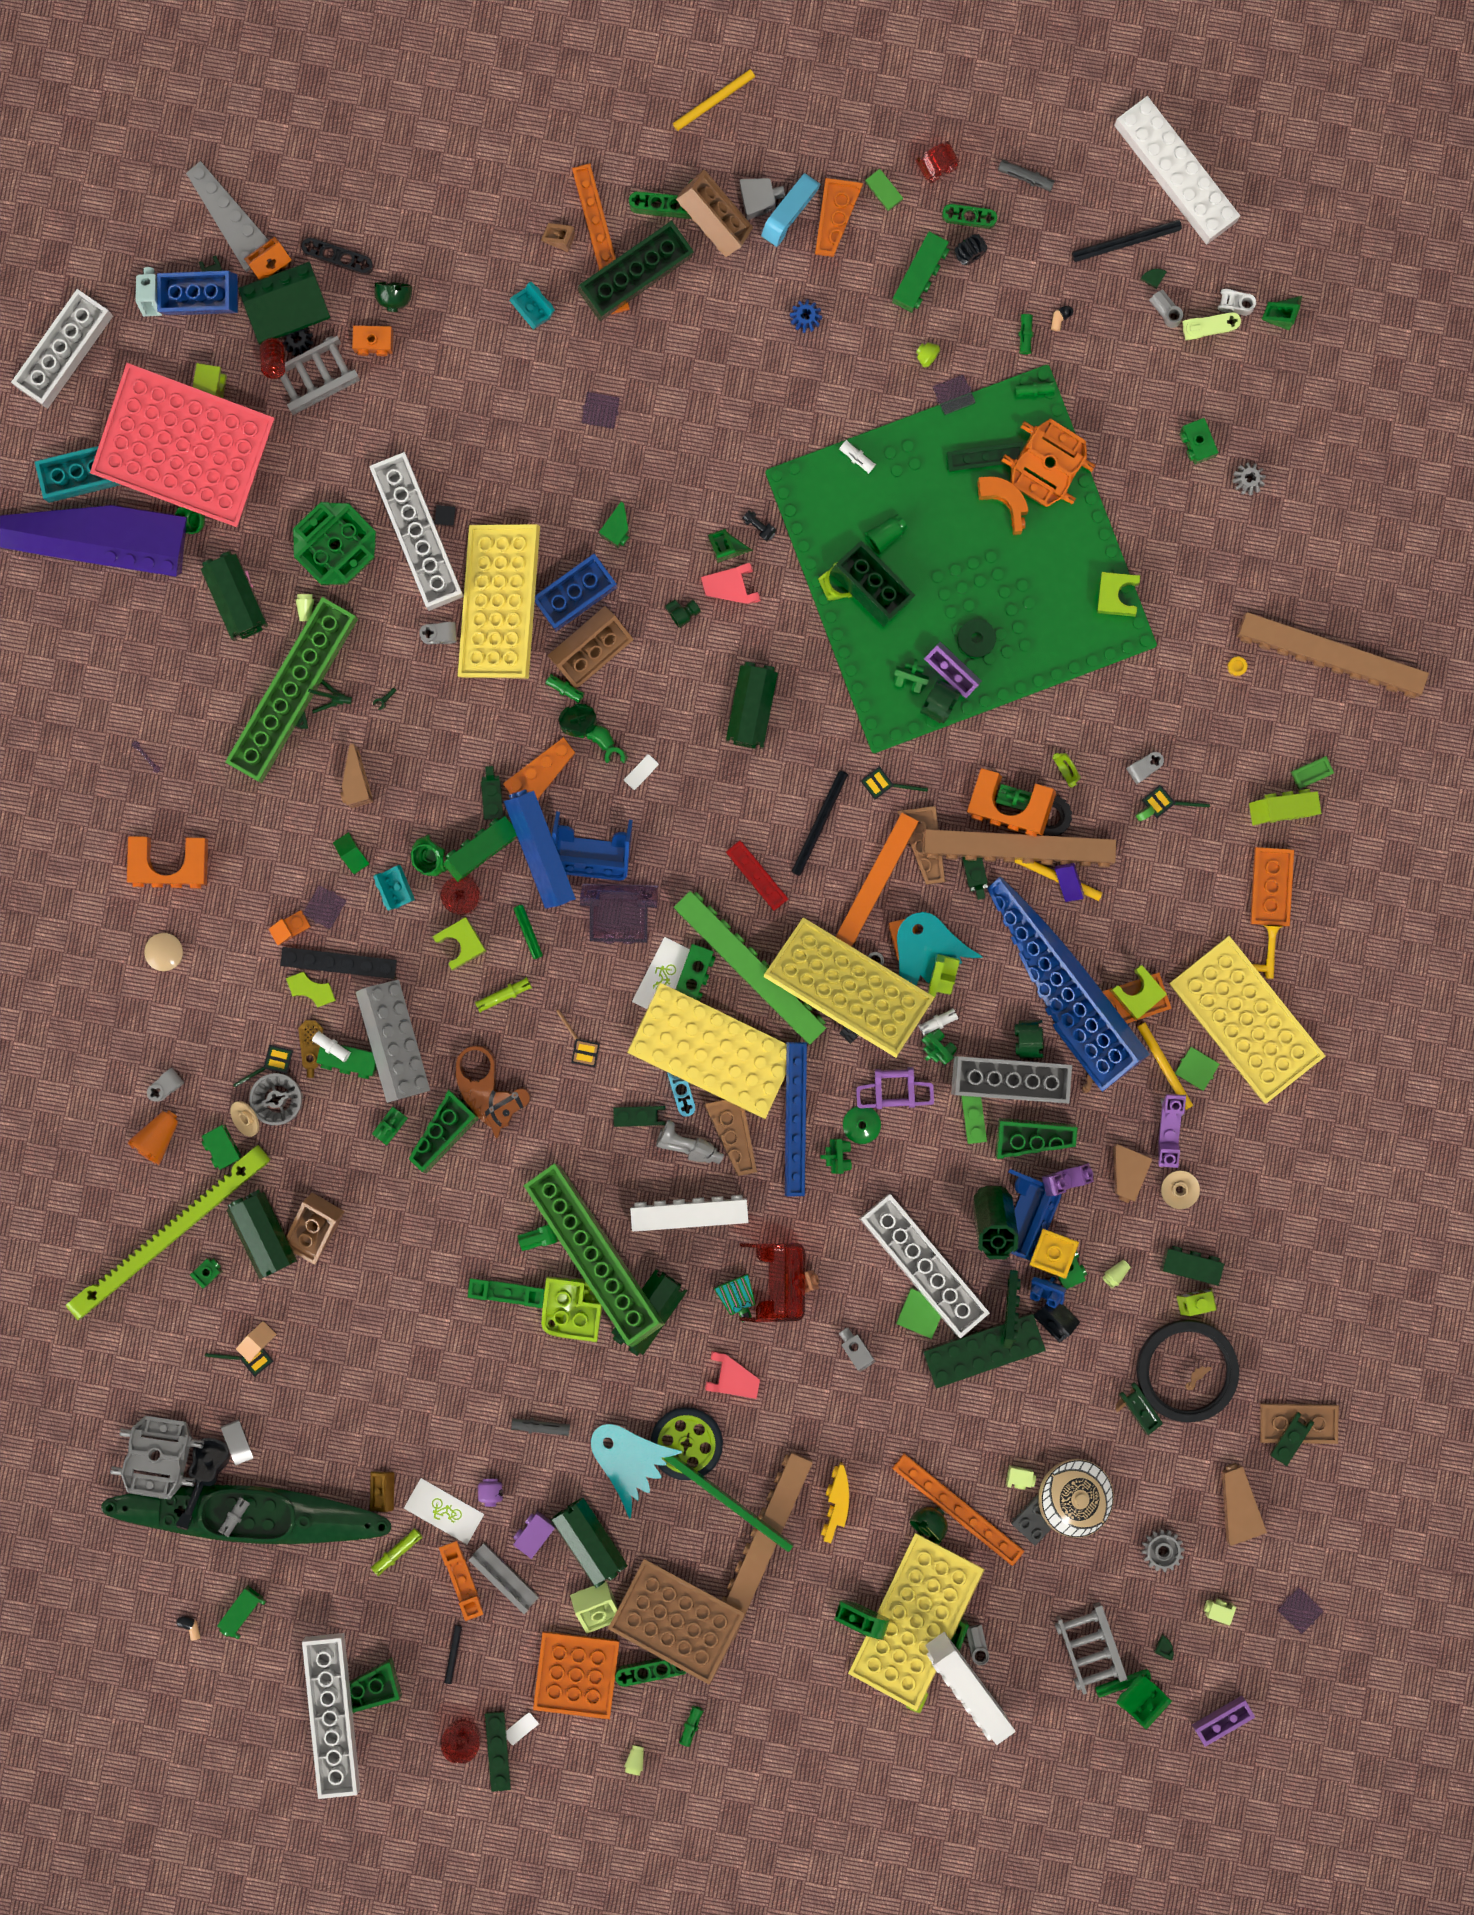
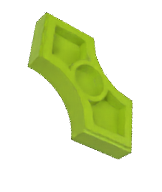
(319, 993)

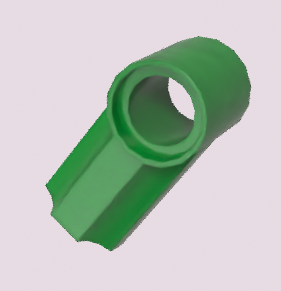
(541, 1237)

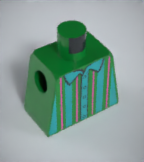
(737, 1295)

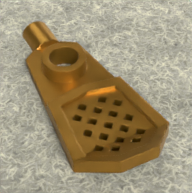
(309, 1049)

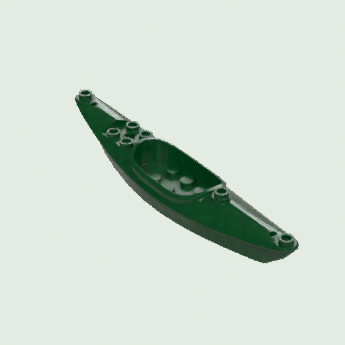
(271, 1517)

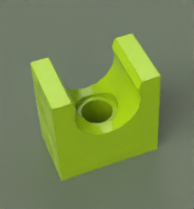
(209, 379)
(1108, 597)
(467, 937)
(1146, 998)

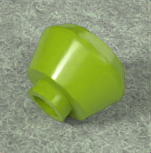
(927, 353)

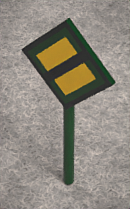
(878, 783)
(1162, 801)
(277, 1060)

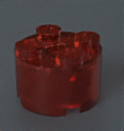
(937, 161)
(461, 907)
(460, 1752)

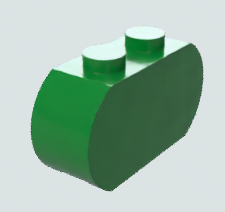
(862, 1619)

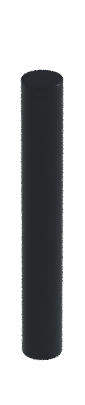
(453, 1654)

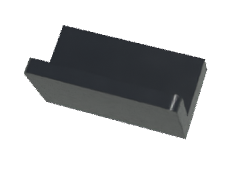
(1057, 1321)

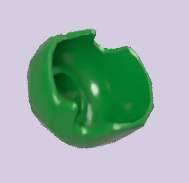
(195, 520)

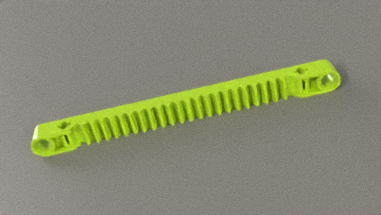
(84, 1303)

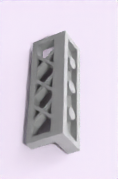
(503, 1578)

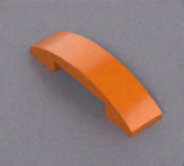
(462, 1580)

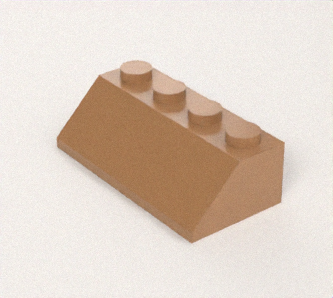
(715, 213)
(590, 647)

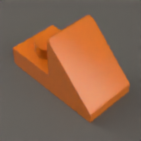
(289, 927)

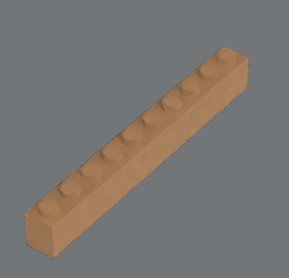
(1332, 655)
(1018, 847)
(761, 1547)

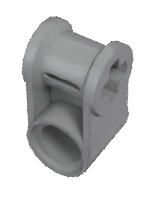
(440, 633)
(1142, 768)
(167, 1083)

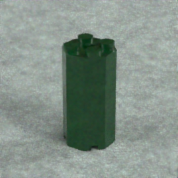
(234, 596)
(752, 705)
(995, 1222)
(260, 1234)
(664, 1296)
(589, 1542)

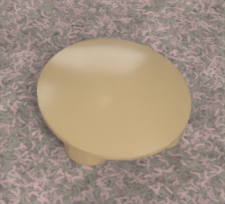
(163, 952)

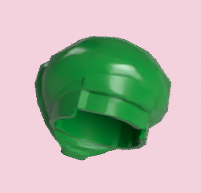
(434, 853)

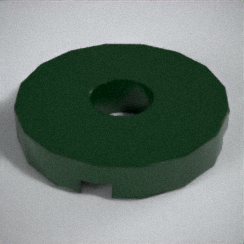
(965, 638)

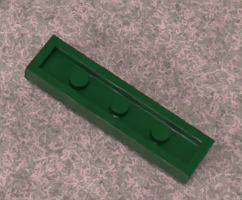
(982, 456)
(1012, 1302)
(498, 1751)

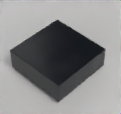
(445, 515)

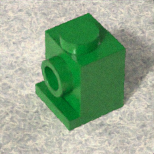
(214, 1268)

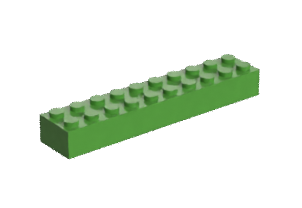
(289, 692)
(746, 964)
(594, 1255)

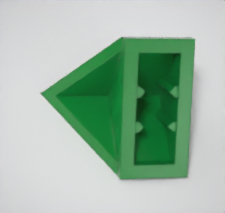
(1282, 312)
(726, 546)

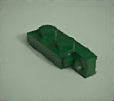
(491, 795)
(976, 876)

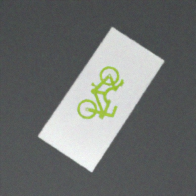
(664, 969)
(443, 1511)

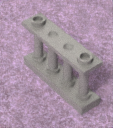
(330, 385)
(1103, 1633)

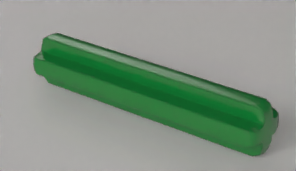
(528, 931)
(1116, 1685)

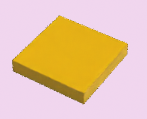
(1054, 1253)

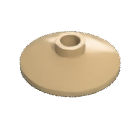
(244, 1118)
(1190, 1189)

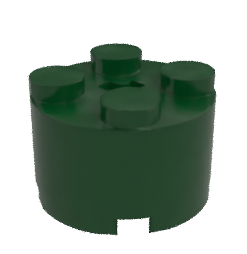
(939, 701)
(1030, 1039)

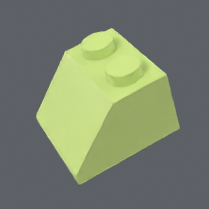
(594, 1607)

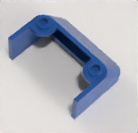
(590, 856)
(1032, 1213)

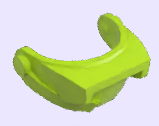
(830, 593)
(1059, 760)

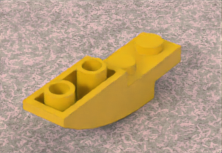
(839, 1495)

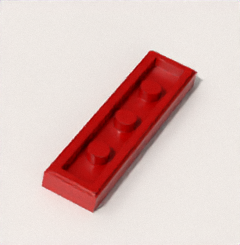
(756, 875)

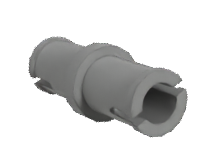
(234, 1517)

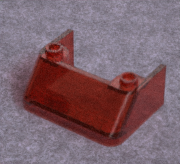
(785, 1282)

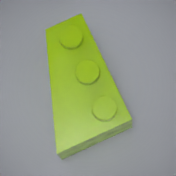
(1285, 807)

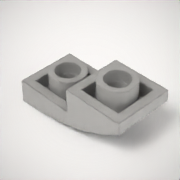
(236, 1442)

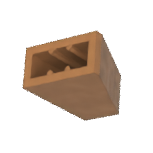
(1129, 1172)

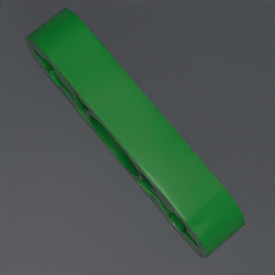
(982, 224)

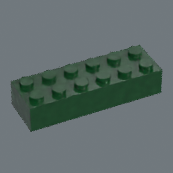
(635, 270)
(981, 1351)

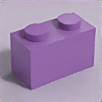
(534, 1534)

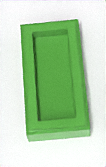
(884, 190)
(1312, 772)

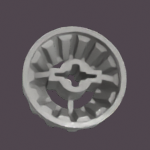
(260, 1105)

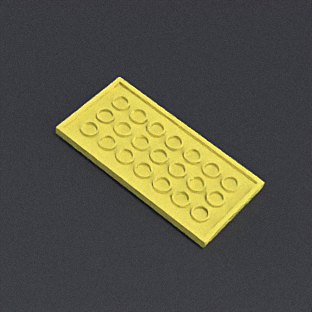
(499, 601)
(849, 987)
(1247, 1019)
(711, 1050)
(922, 1602)

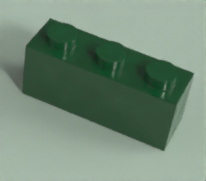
(1192, 1265)

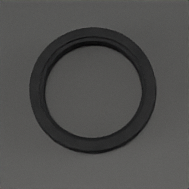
(1231, 1380)

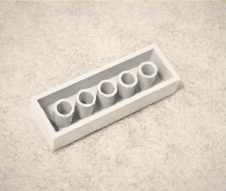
(62, 348)
(689, 1214)
(969, 1689)

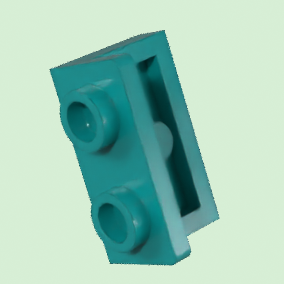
(532, 305)
(394, 888)

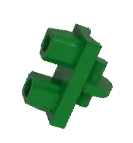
(903, 674)
(1013, 797)
(936, 1050)
(390, 1126)
(834, 1156)

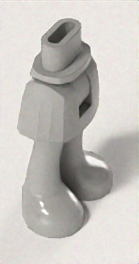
(696, 1149)

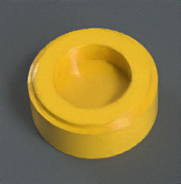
(1237, 666)

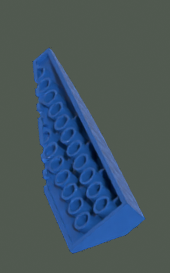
(1072, 998)

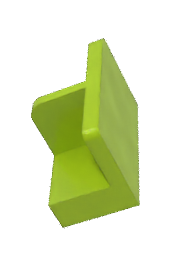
(943, 975)

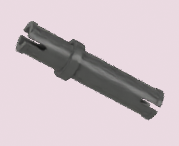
(1030, 177)
(540, 1427)

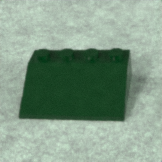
(284, 302)

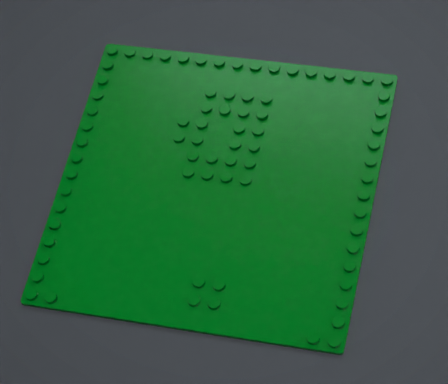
(958, 562)

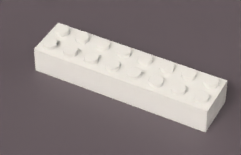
(1177, 170)
(416, 531)
(924, 1265)
(331, 1715)

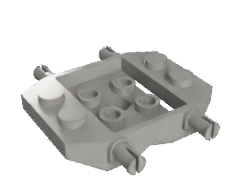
(171, 1460)

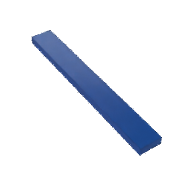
(795, 1118)

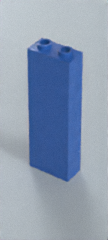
(539, 849)

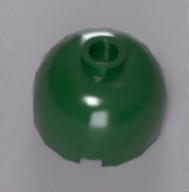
(392, 295)
(930, 1522)

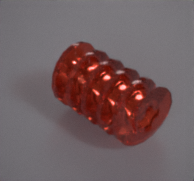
(272, 358)

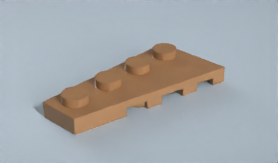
(930, 868)
(734, 1134)

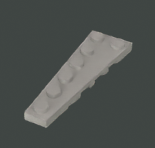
(232, 221)

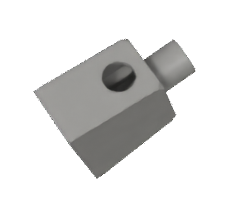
(759, 196)
(861, 1357)

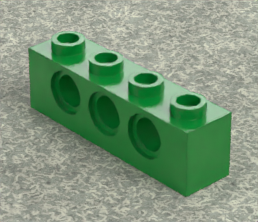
(695, 954)

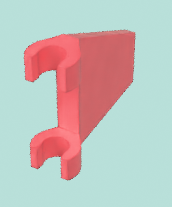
(730, 585)
(733, 1378)

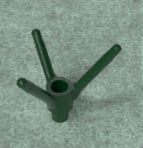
(337, 697)

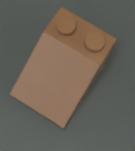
(355, 782)
(313, 1227)

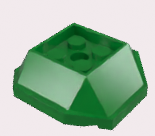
(320, 529)

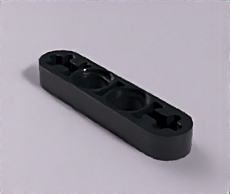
(336, 258)

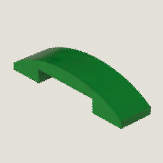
(506, 1292)

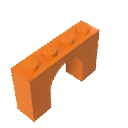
(1031, 820)
(191, 873)

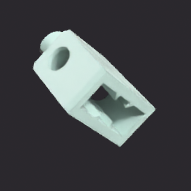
(147, 292)

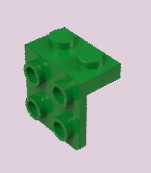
(1144, 1701)

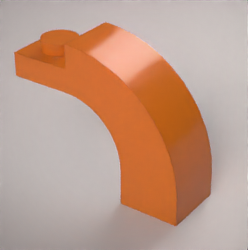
(1007, 493)

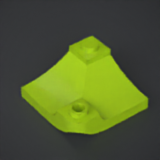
(572, 1309)

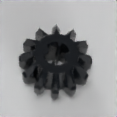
(970, 249)
(302, 345)

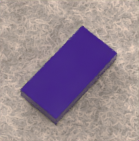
(1069, 882)

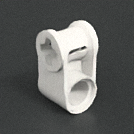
(1235, 302)

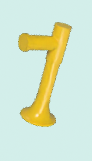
(1270, 961)

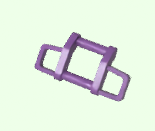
(910, 1101)

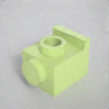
(1020, 1477)
(1220, 1611)

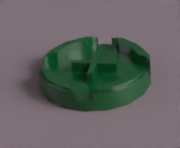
(577, 720)

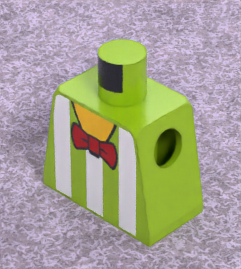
(1196, 1302)

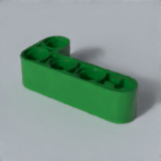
(664, 210)
(651, 1666)

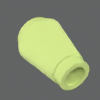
(304, 606)
(1116, 1274)
(634, 1762)

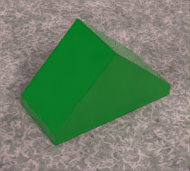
(351, 853)

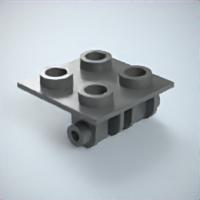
(1031, 1522)

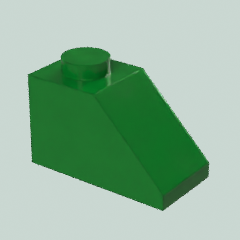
(616, 527)

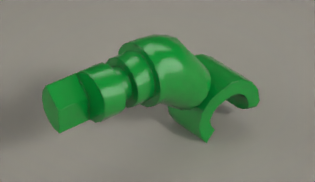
(604, 740)

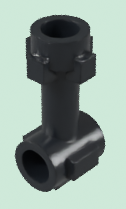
(766, 532)

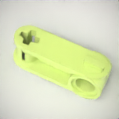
(1211, 325)

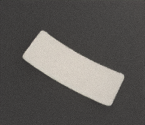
(641, 772)
(521, 1728)

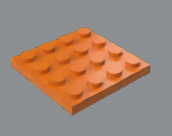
(576, 1675)

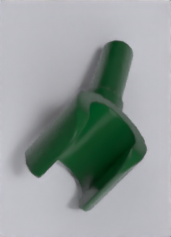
(384, 699)

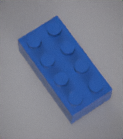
(197, 293)
(575, 592)

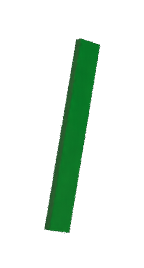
(730, 1502)

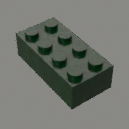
(872, 583)

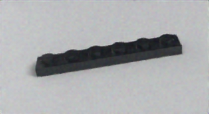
(338, 963)

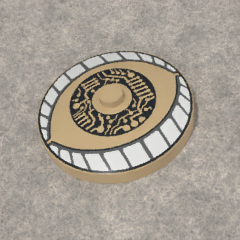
(1076, 1498)

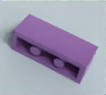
(953, 670)
(1223, 1721)

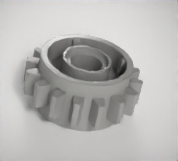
(1155, 1542)

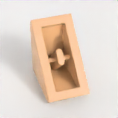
(256, 1341)

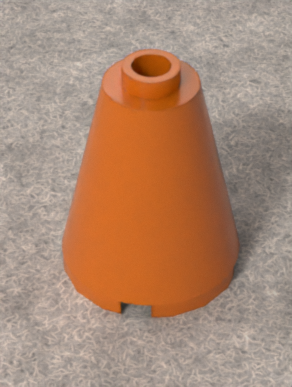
(155, 1137)

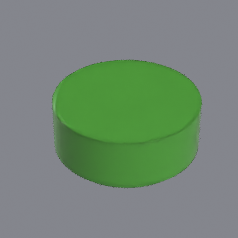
(1145, 813)

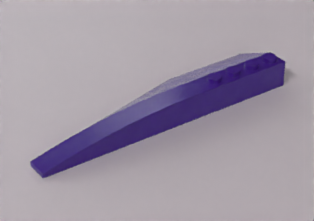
(101, 536)

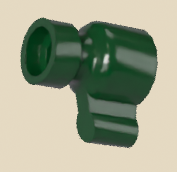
(680, 614)

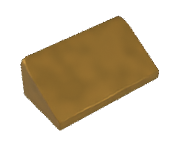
(382, 1491)

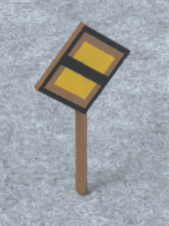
(584, 1051)

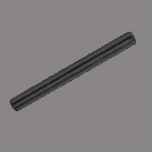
(1126, 240)
(819, 823)

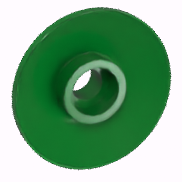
(852, 1129)

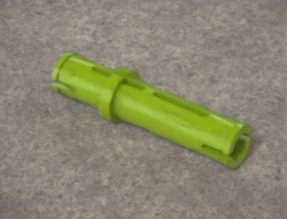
(504, 994)
(398, 1550)

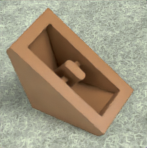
(559, 236)

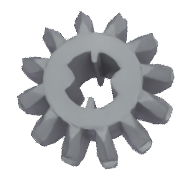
(1256, 479)

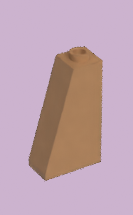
(1240, 1508)

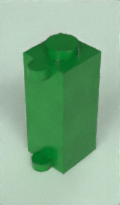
(240, 1612)

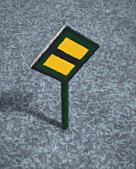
(256, 1366)

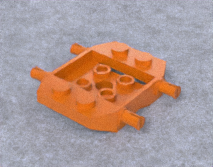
(1034, 456)

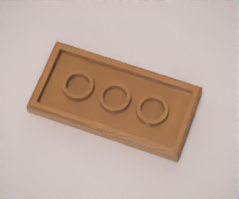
(1277, 1416)

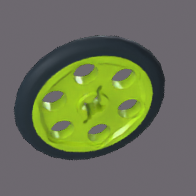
(711, 1435)

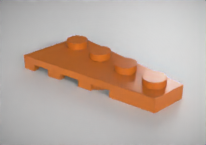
(836, 209)
(542, 770)

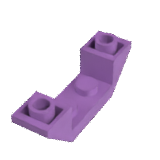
(1169, 1131)
(1068, 1178)

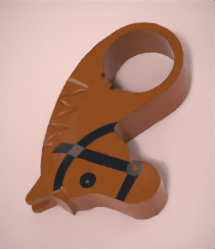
(488, 1104)

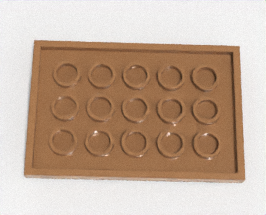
(677, 1621)

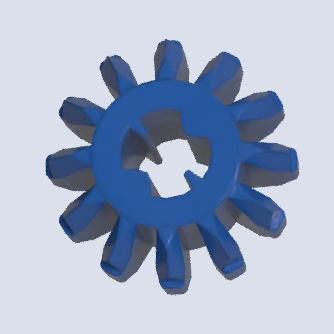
(798, 313)

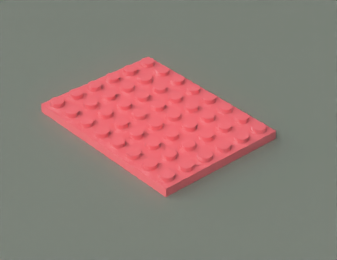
(182, 445)

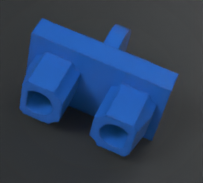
(1049, 1290)

